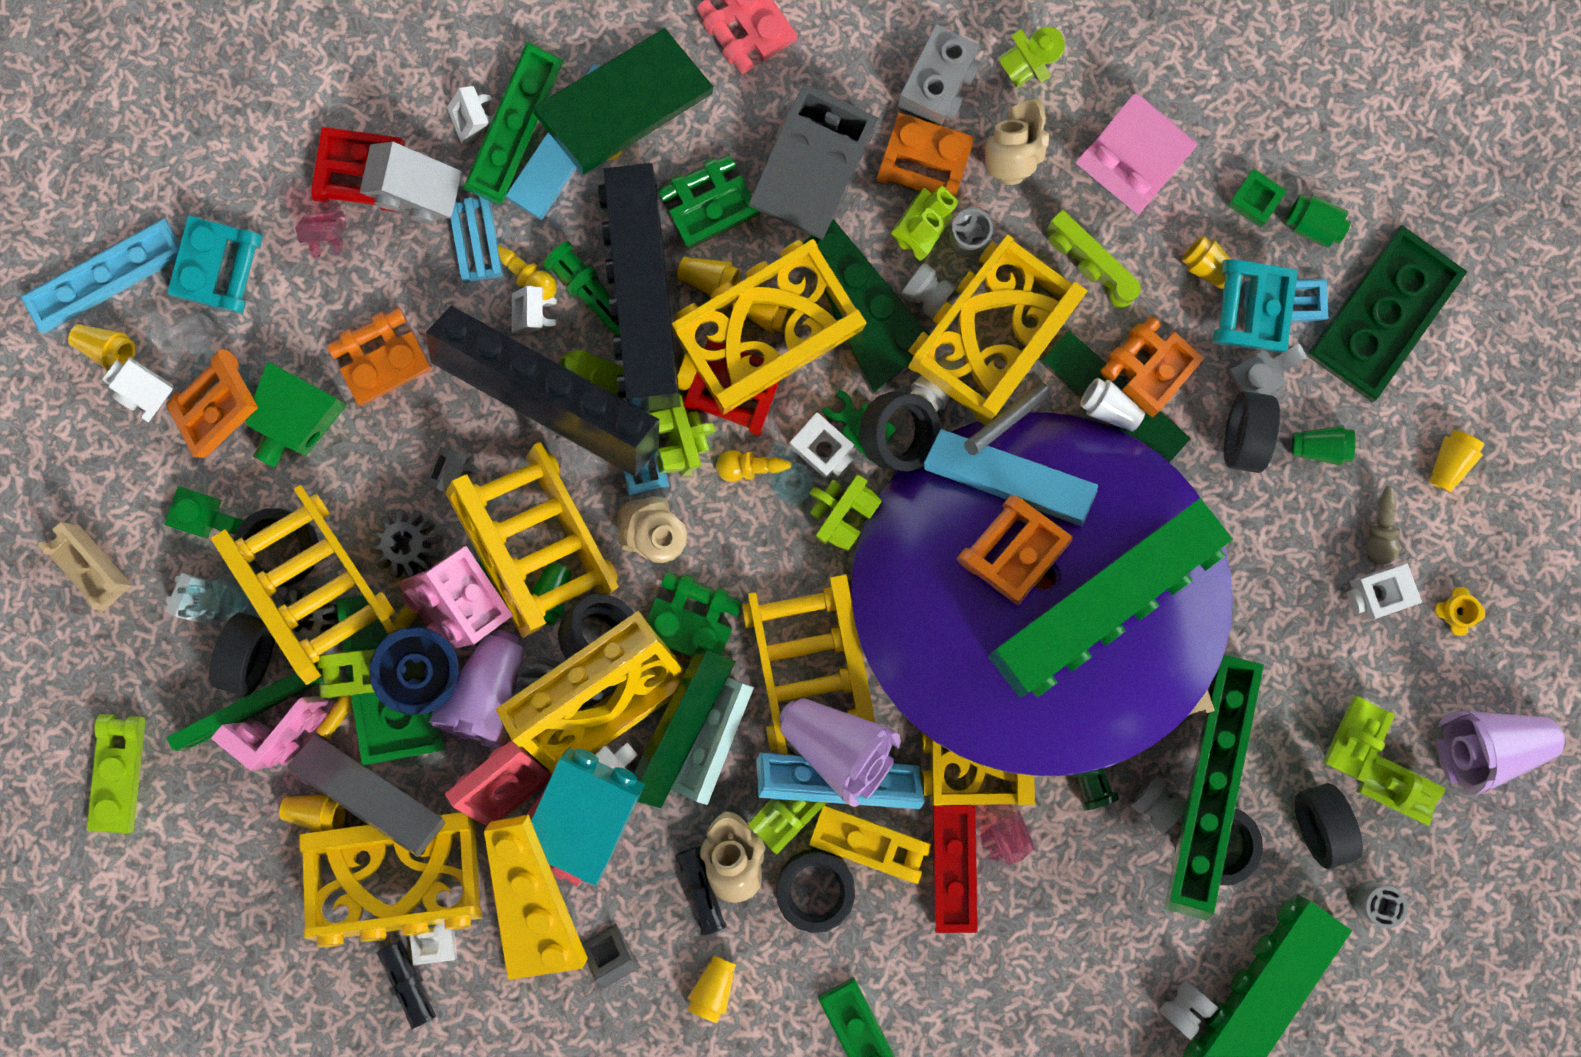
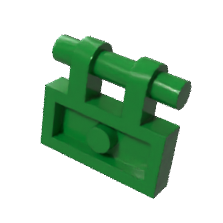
(713, 211)
(685, 629)

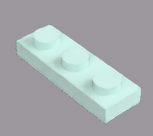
(713, 743)

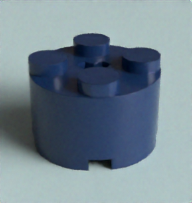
(410, 694)

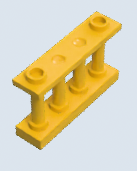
(509, 573)
(283, 619)
(842, 639)

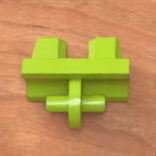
(1029, 57)
(924, 221)
(686, 439)
(856, 497)
(1359, 738)
(1401, 790)
(782, 820)

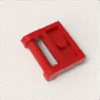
(347, 154)
(697, 400)

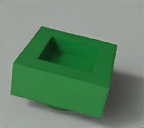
(1257, 198)

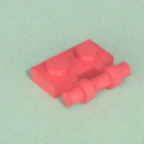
(761, 22)

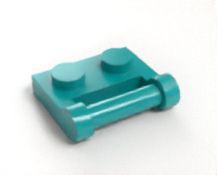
(201, 261)
(1267, 306)

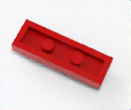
(955, 869)

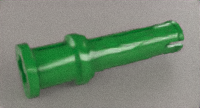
(579, 280)

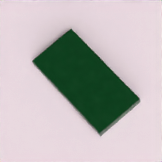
(623, 100)
(1386, 313)

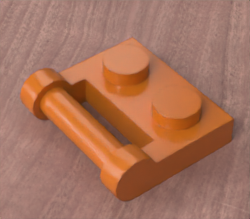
(927, 146)
(218, 411)
(1025, 558)

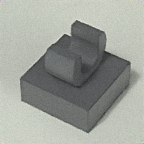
(448, 467)

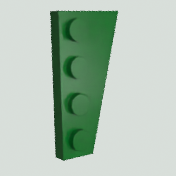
(382, 731)

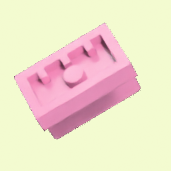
(1137, 153)
(456, 599)
(260, 747)

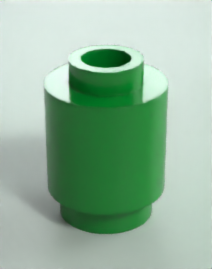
(1318, 220)

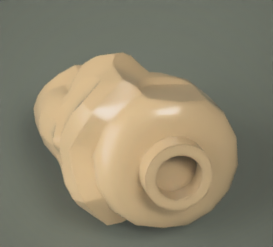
(1017, 143)
(651, 529)
(733, 858)

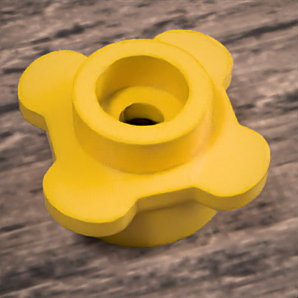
(1472, 611)

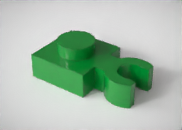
(852, 419)

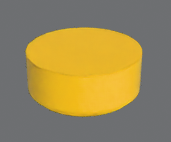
(685, 372)

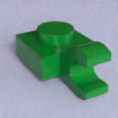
(199, 514)

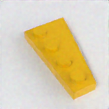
(529, 906)

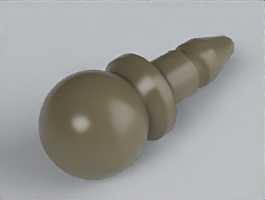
(1383, 545)

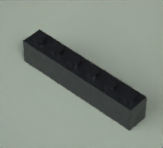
(640, 287)
(543, 390)

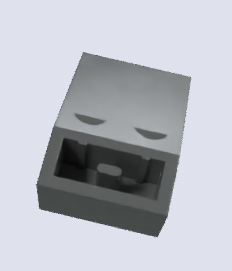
(813, 161)

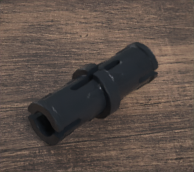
(700, 891)
(406, 984)

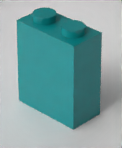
(585, 813)

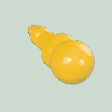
(528, 274)
(734, 465)

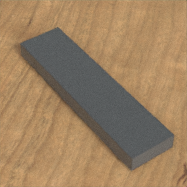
(366, 795)

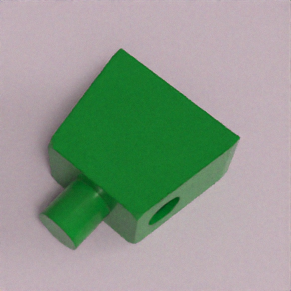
(290, 414)

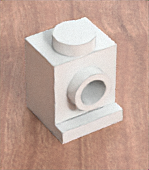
(137, 386)
(815, 433)
(1396, 587)

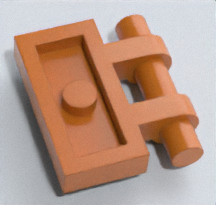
(385, 367)
(1163, 372)

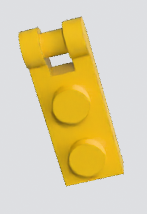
(868, 843)

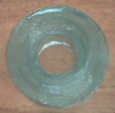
(799, 494)

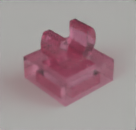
(322, 228)
(1011, 838)

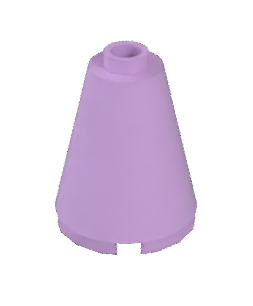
(481, 687)
(840, 747)
(1494, 748)

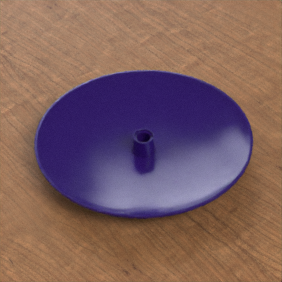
(935, 623)

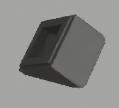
(609, 956)

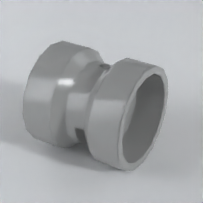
(974, 225)
(925, 288)
(1155, 800)
(1371, 900)
(1188, 1009)

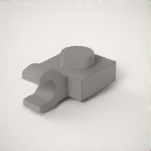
(1262, 373)

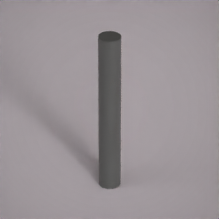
(1007, 419)

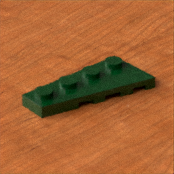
(890, 326)

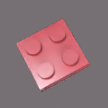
(498, 784)

